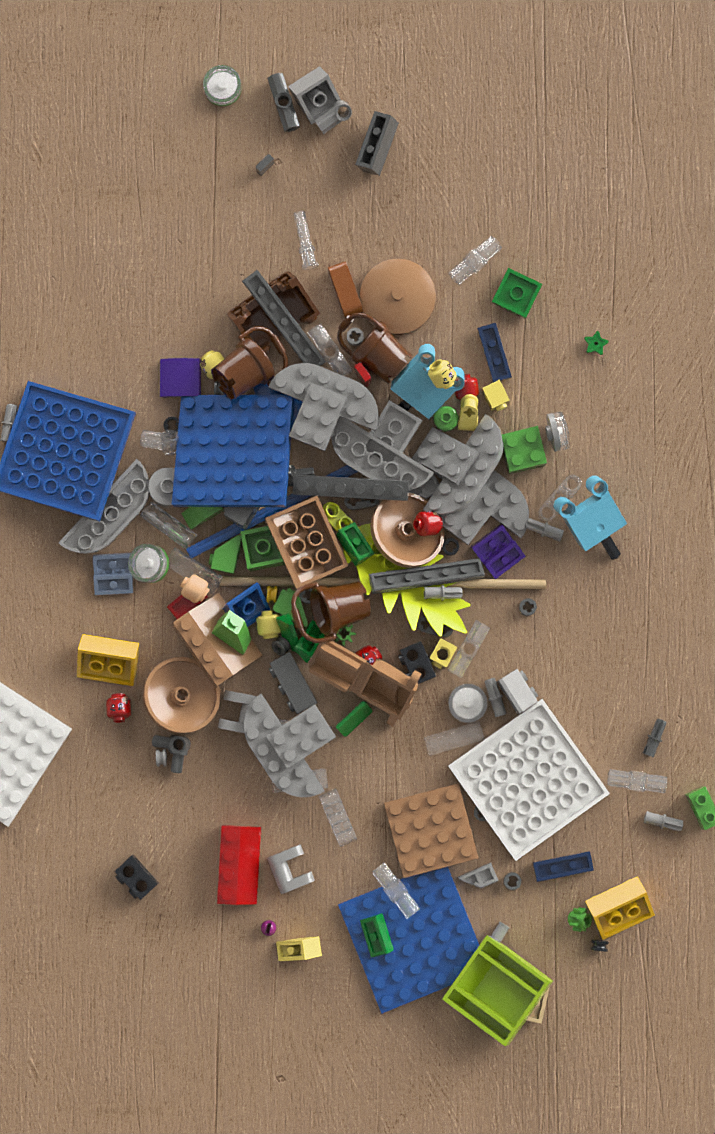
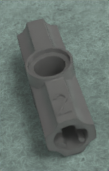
(286, 113)

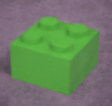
(523, 450)
(260, 549)

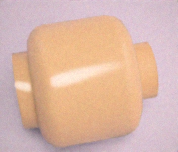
(194, 588)

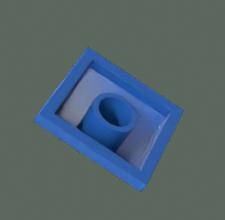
(248, 604)

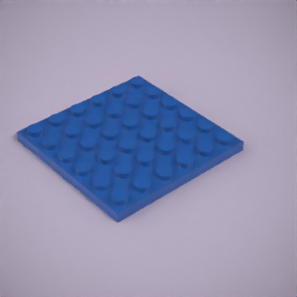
(64, 450)
(233, 451)
(427, 946)

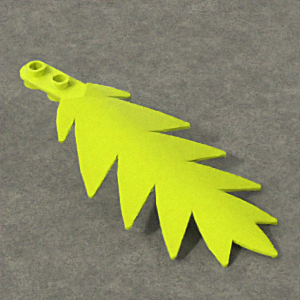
(435, 610)

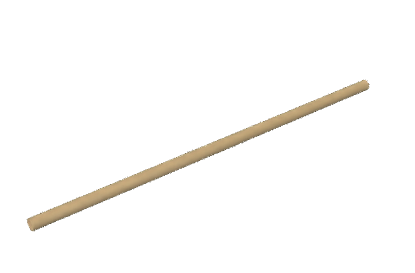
(332, 581)

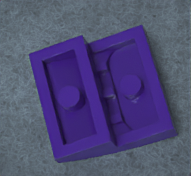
(180, 377)
(498, 551)

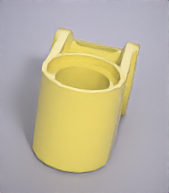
(468, 413)

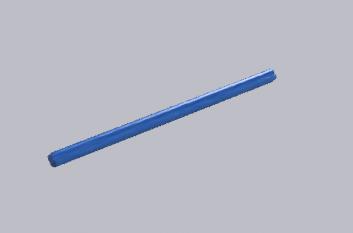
(260, 516)

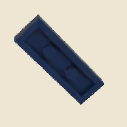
(494, 352)
(563, 866)

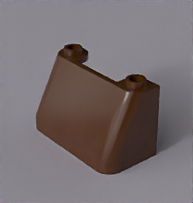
(291, 294)

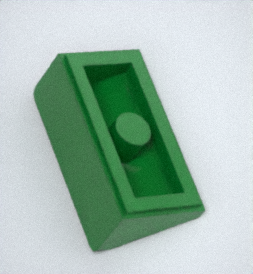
(354, 544)
(288, 630)
(306, 648)
(354, 719)
(376, 935)

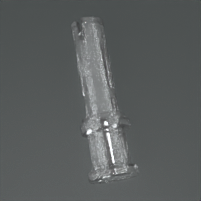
(306, 248)

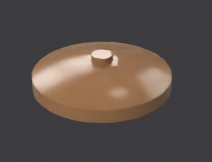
(398, 295)
(396, 537)
(180, 696)

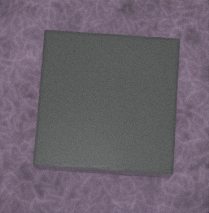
(264, 164)

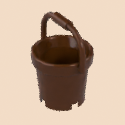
(378, 351)
(247, 365)
(332, 608)

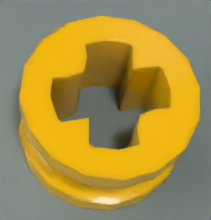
(271, 594)

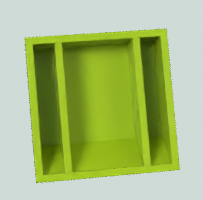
(497, 990)

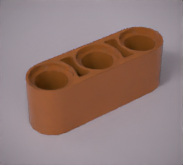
(345, 289)

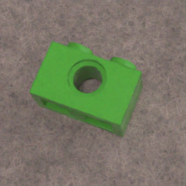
(702, 807)

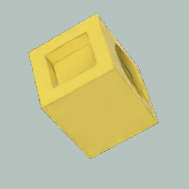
(495, 396)
(442, 644)

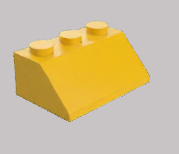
(107, 660)
(620, 908)

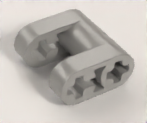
(242, 698)
(282, 873)

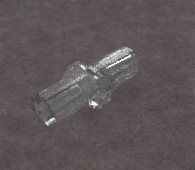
(475, 260)
(323, 341)
(474, 637)
(637, 781)
(395, 890)

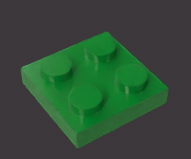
(517, 293)

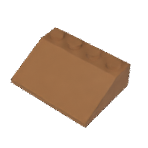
(306, 542)
(212, 654)

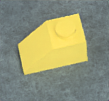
(298, 949)

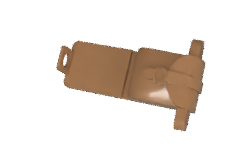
(375, 683)

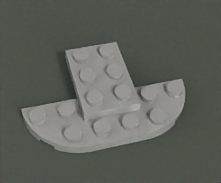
(324, 400)
(381, 451)
(462, 465)
(496, 499)
(123, 504)
(284, 747)

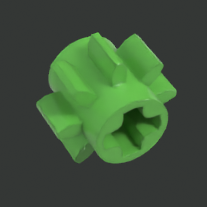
(348, 629)
(579, 919)

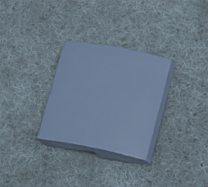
(112, 574)

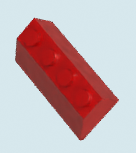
(239, 865)

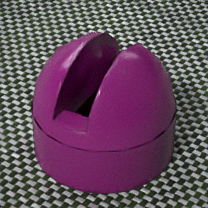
(272, 929)

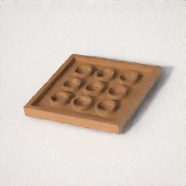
(431, 831)

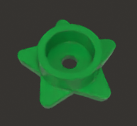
(596, 348)

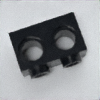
(421, 662)
(140, 873)

